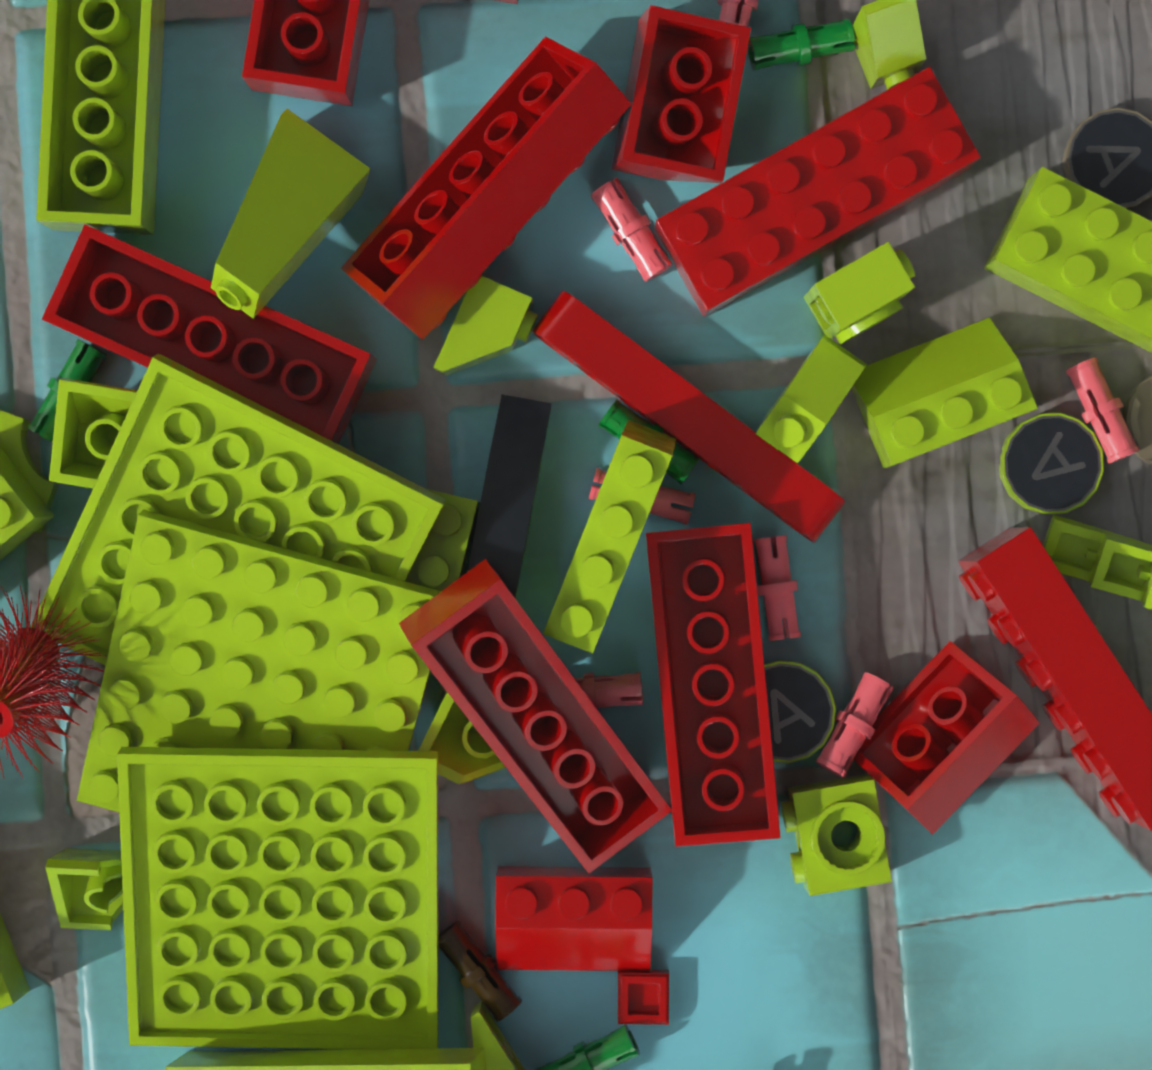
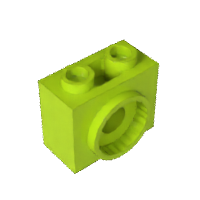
(861, 293)
(812, 815)

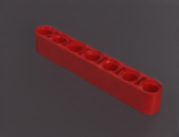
(688, 416)

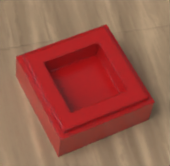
(643, 997)

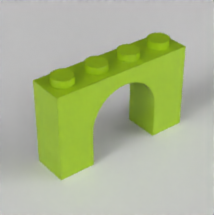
(610, 536)

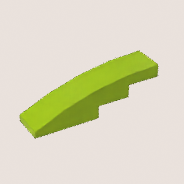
(1102, 558)

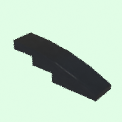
(510, 487)

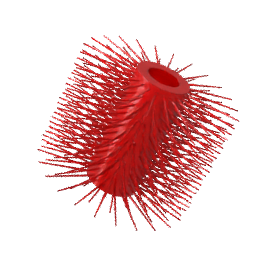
(26, 673)

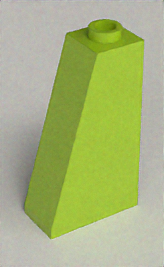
(288, 210)

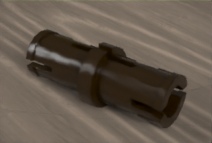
(478, 971)

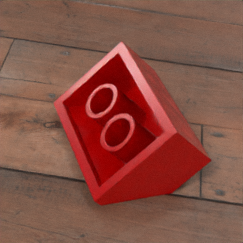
(682, 97)
(944, 736)
(573, 918)

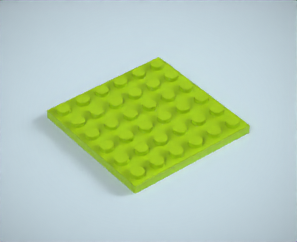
(236, 469)
(251, 652)
(280, 897)

